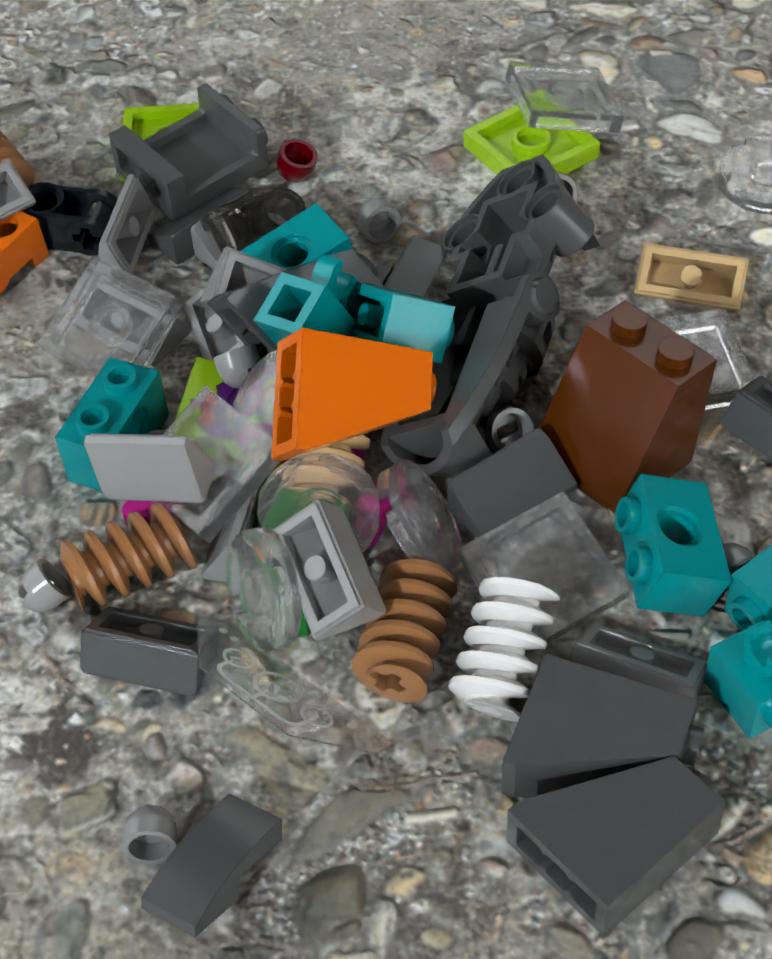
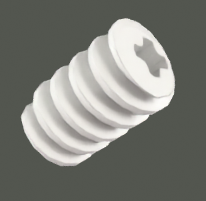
(501, 645)

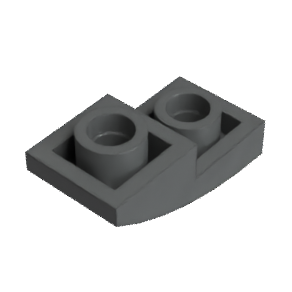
(207, 864)

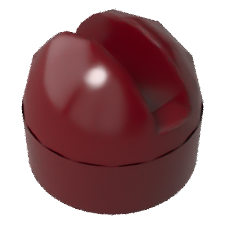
(296, 160)

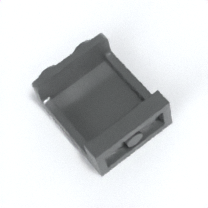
(193, 156)

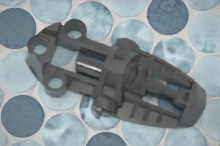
(500, 313)

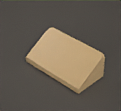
(691, 276)

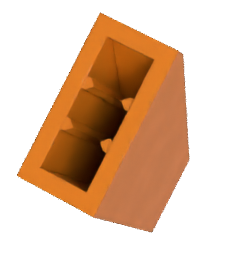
(343, 388)

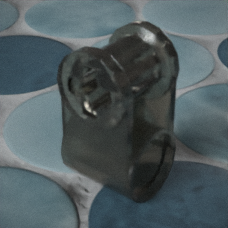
(246, 221)

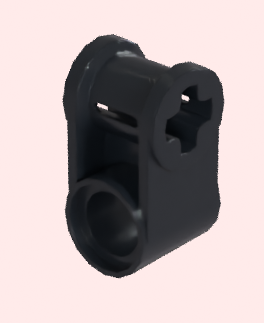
(68, 218)

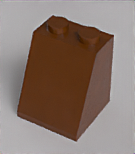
(628, 403)

